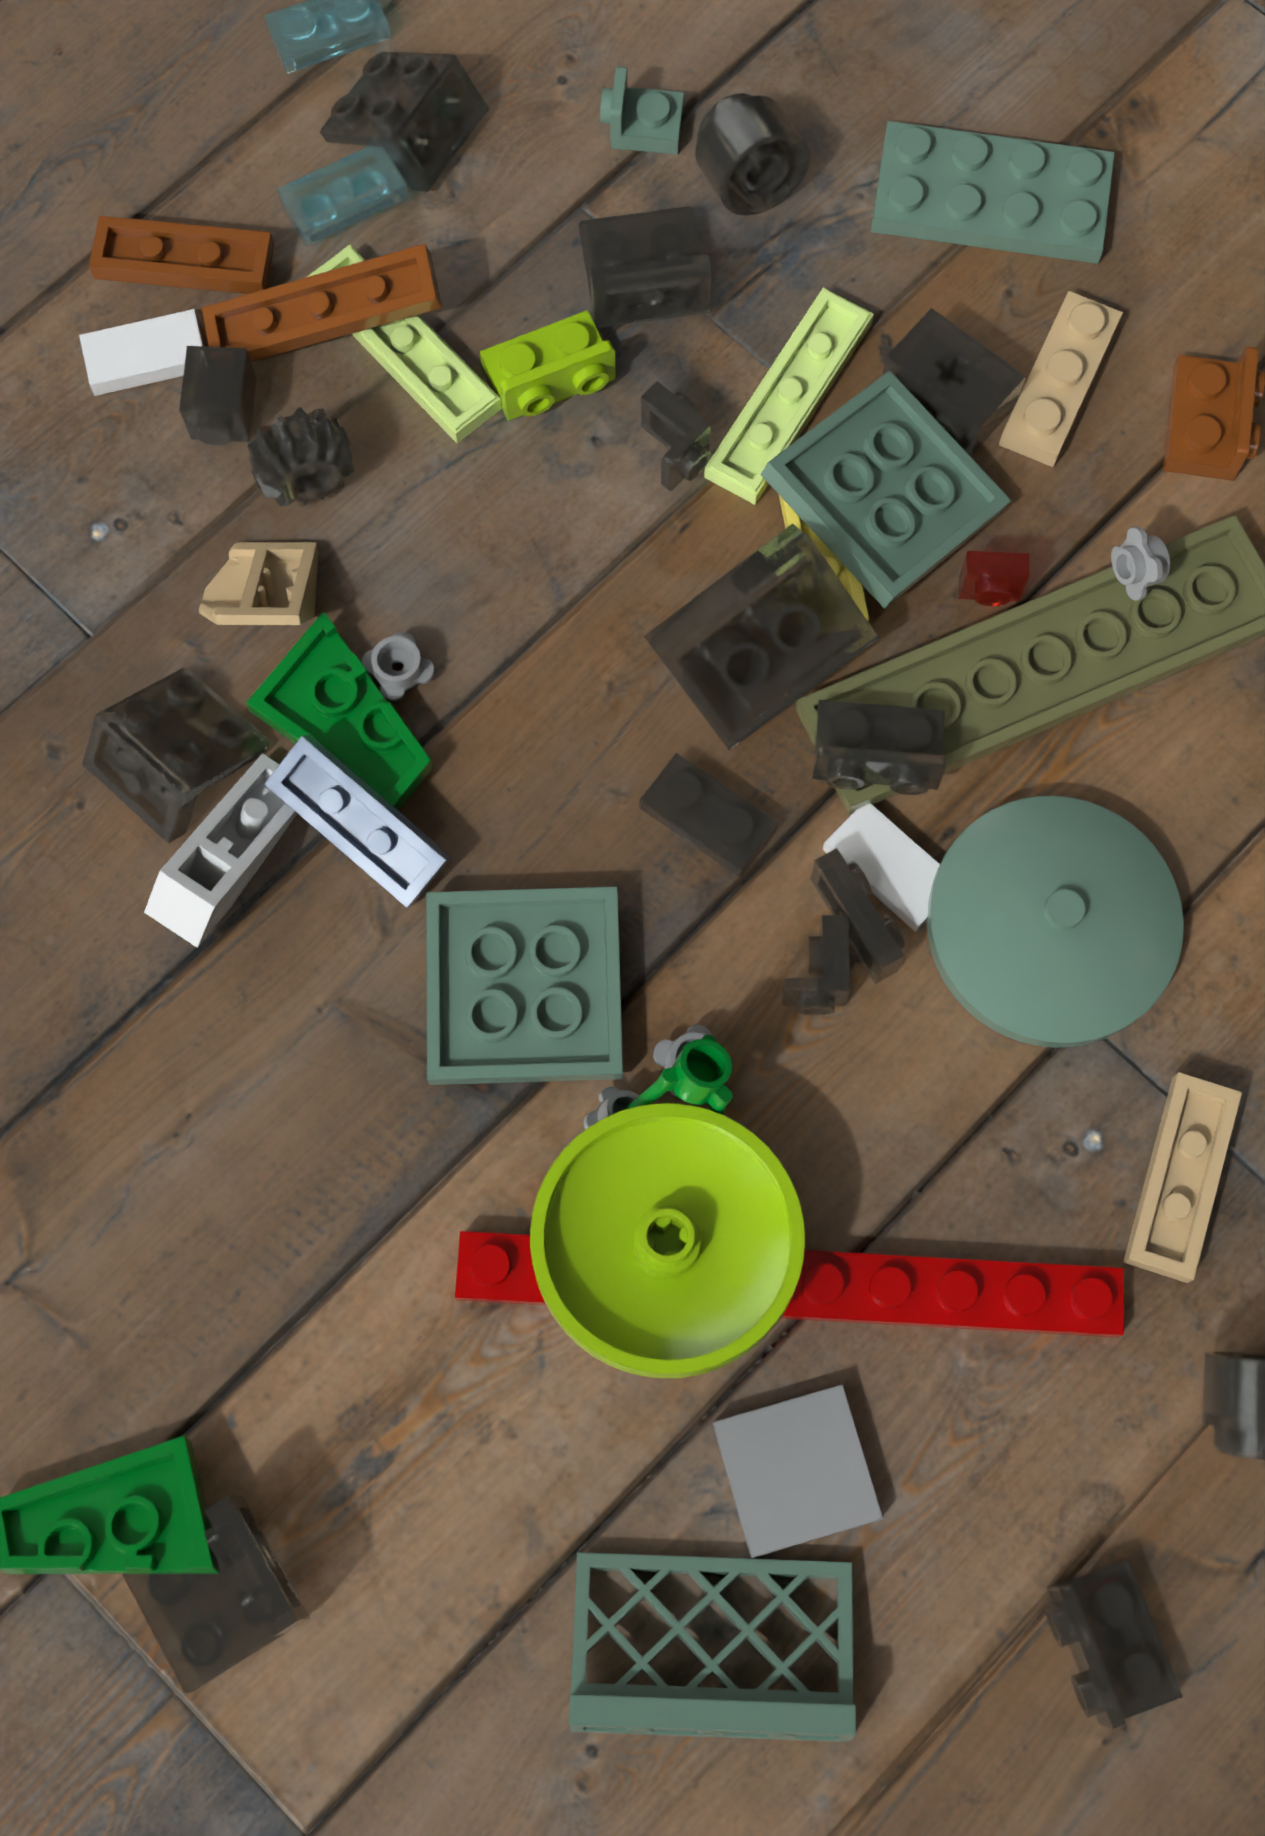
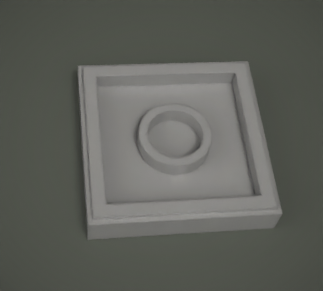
(797, 1471)

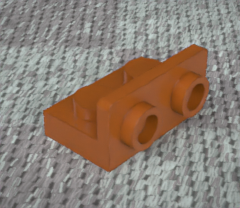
(1213, 415)

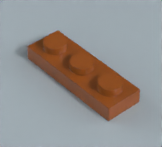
(181, 255)

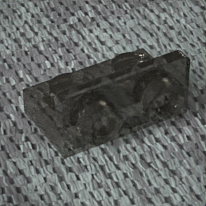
(879, 746)
(1112, 1644)

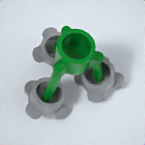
(692, 1072)

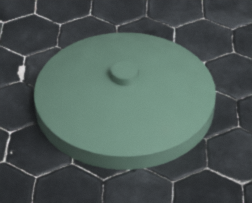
(1054, 921)

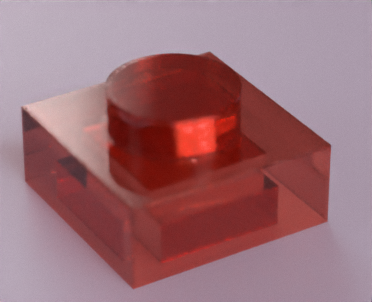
(993, 577)

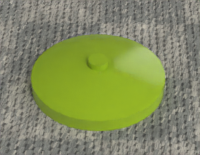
(667, 1240)

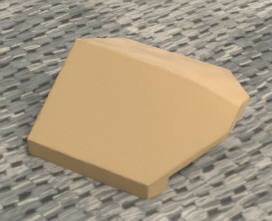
(264, 585)

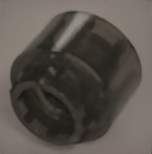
(750, 153)
(1235, 1402)

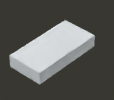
(139, 351)
(891, 861)

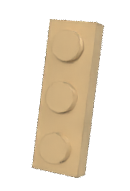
(1060, 379)
(1182, 1177)

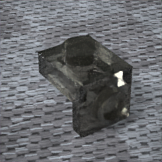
(680, 428)

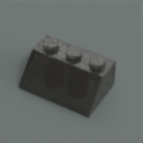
(762, 636)

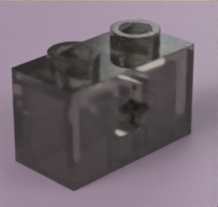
(955, 379)

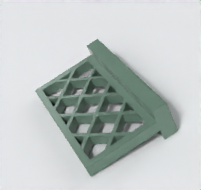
(705, 1710)

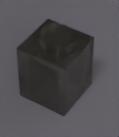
(218, 394)

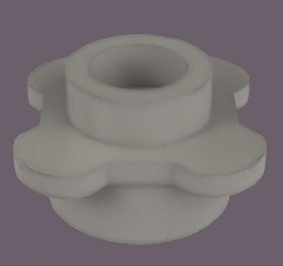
(1140, 562)
(395, 649)

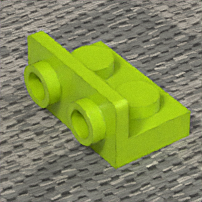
(549, 365)

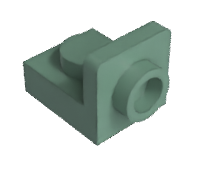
(641, 117)

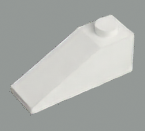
(220, 856)

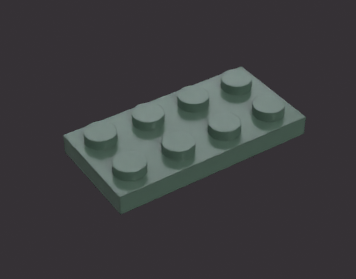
(993, 192)

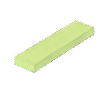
(426, 367)
(789, 394)

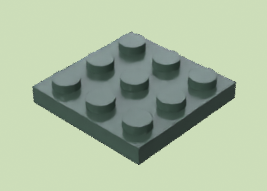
(885, 488)
(523, 986)

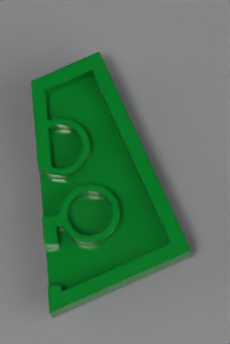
(328, 695)
(112, 1518)

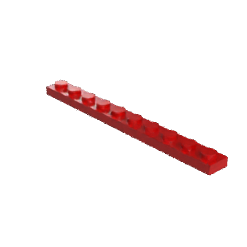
(871, 1289)

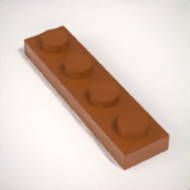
(326, 304)

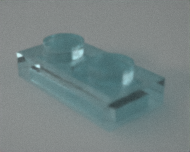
(324, 30)
(342, 193)

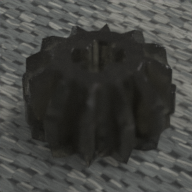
(300, 457)

